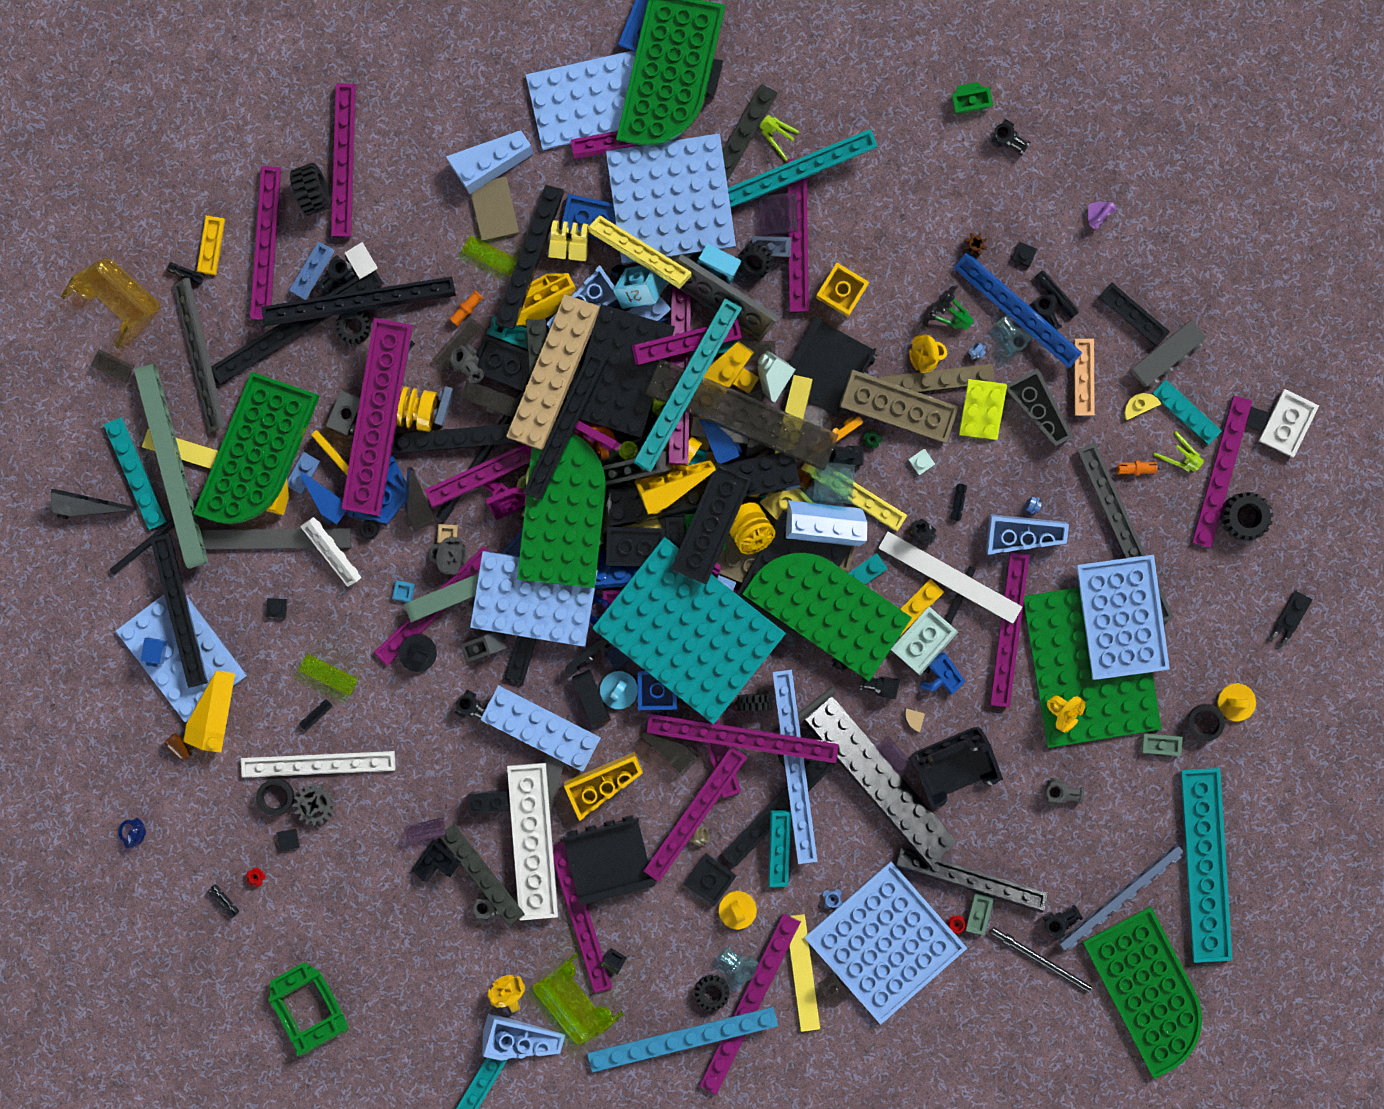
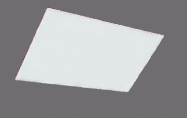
(361, 260)

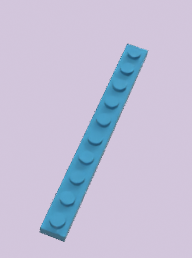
(683, 1039)

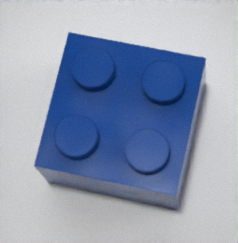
(653, 694)

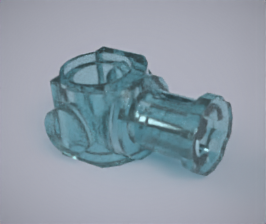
(1011, 333)
(737, 964)

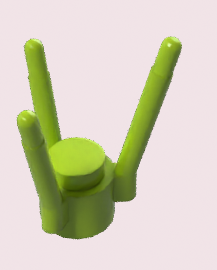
(771, 125)
(1192, 459)

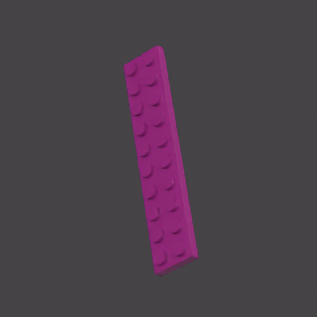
(377, 416)

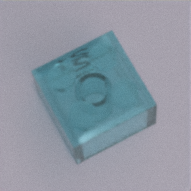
(834, 483)

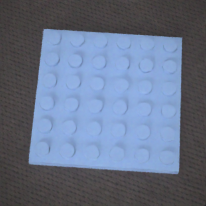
(673, 195)
(885, 942)

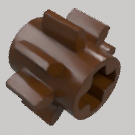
(977, 239)

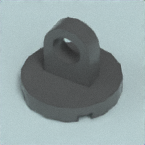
(450, 555)

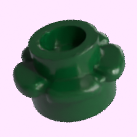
(872, 434)

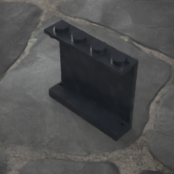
(827, 359)
(608, 860)

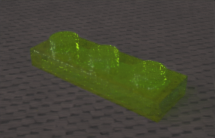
(490, 255)
(328, 674)

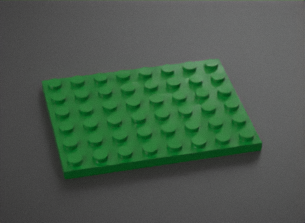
(1063, 669)

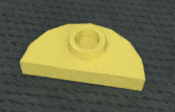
(1139, 404)

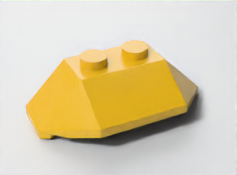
(545, 296)

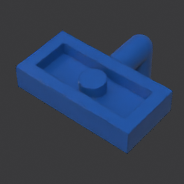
(946, 674)

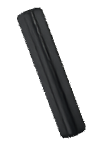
(1052, 288)

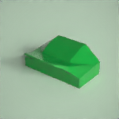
(971, 98)

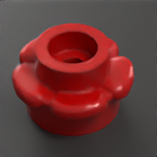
(260, 877)
(961, 924)

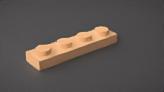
(1084, 378)

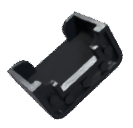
(955, 764)

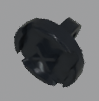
(417, 652)

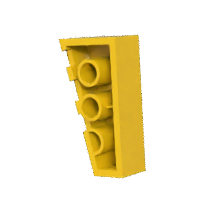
(729, 365)
(601, 783)

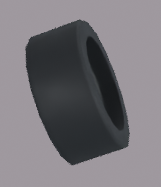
(1191, 722)
(275, 811)

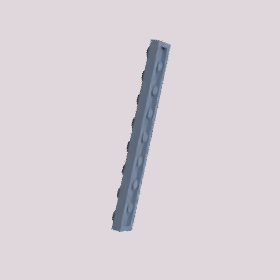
(1127, 892)

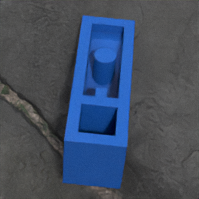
(721, 443)
(326, 501)

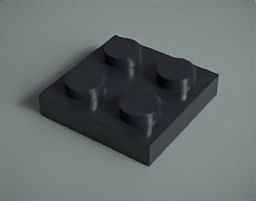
(710, 879)

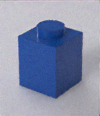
(153, 651)

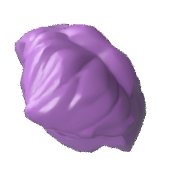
(1098, 212)

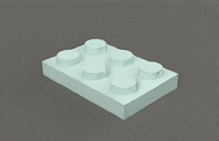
(924, 640)

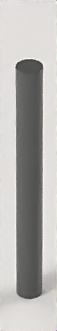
(813, 705)

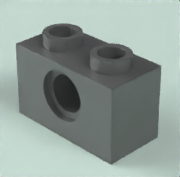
(336, 420)

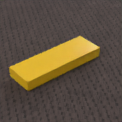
(211, 245)
(331, 451)

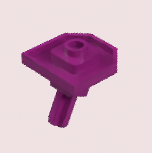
(504, 500)

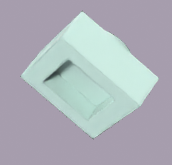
(921, 461)

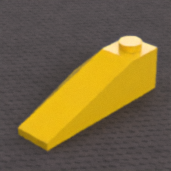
(661, 491)

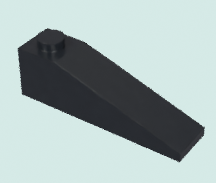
(75, 505)

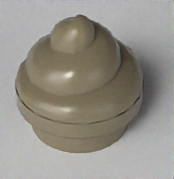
(700, 836)

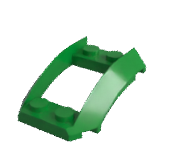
(320, 1032)

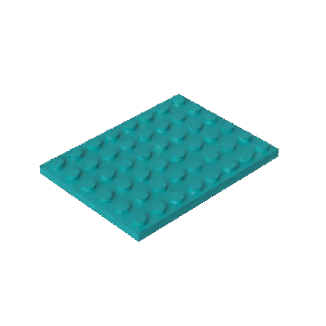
(688, 633)

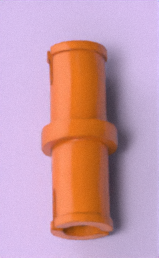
(466, 308)
(1137, 468)

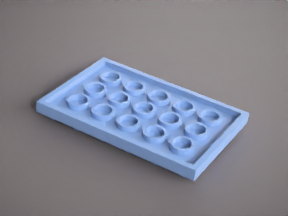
(580, 98)
(529, 607)
(1123, 617)
(170, 676)

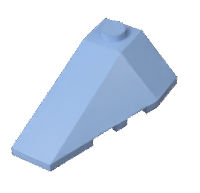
(512, 1039)

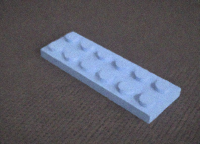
(540, 728)

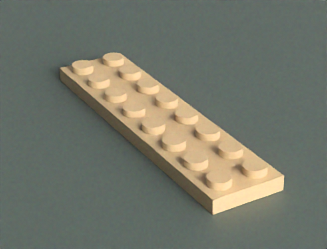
(553, 372)

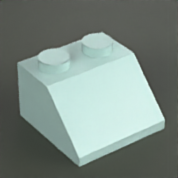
(773, 374)

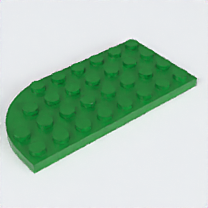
(670, 70)
(256, 450)
(565, 527)
(829, 609)
(1148, 989)

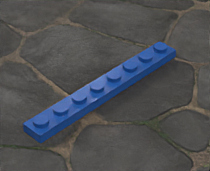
(1018, 310)

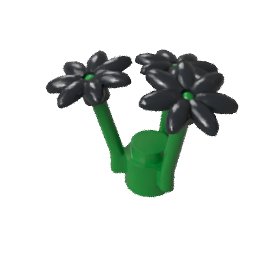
(961, 318)

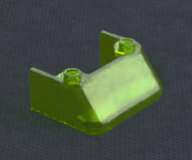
(571, 1005)

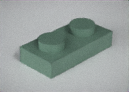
(1162, 744)
(979, 914)

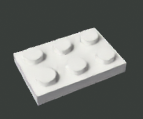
(1288, 423)

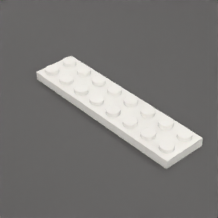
(532, 841)

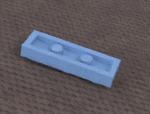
(311, 270)

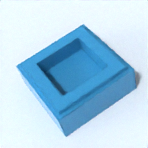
(403, 591)

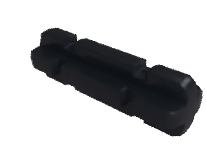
(185, 273)
(958, 503)
(316, 714)
(223, 901)

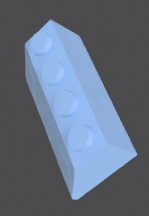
(826, 523)

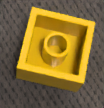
(842, 289)

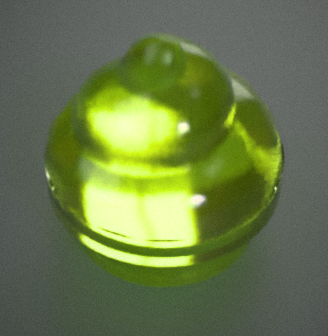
(628, 450)

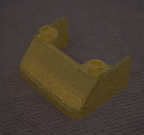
(118, 292)

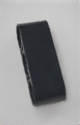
(591, 698)

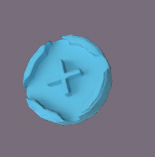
(618, 690)

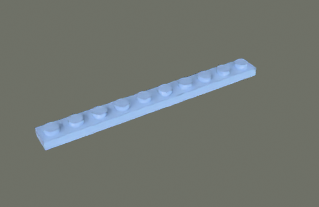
(795, 769)

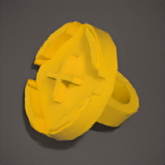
(926, 353)
(1236, 702)
(1066, 711)
(737, 910)
(506, 992)

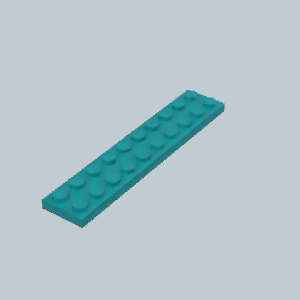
(1206, 865)

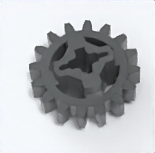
(302, 800)

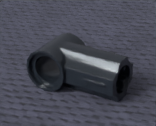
(848, 455)

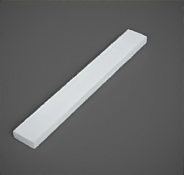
(950, 577)
(318, 764)

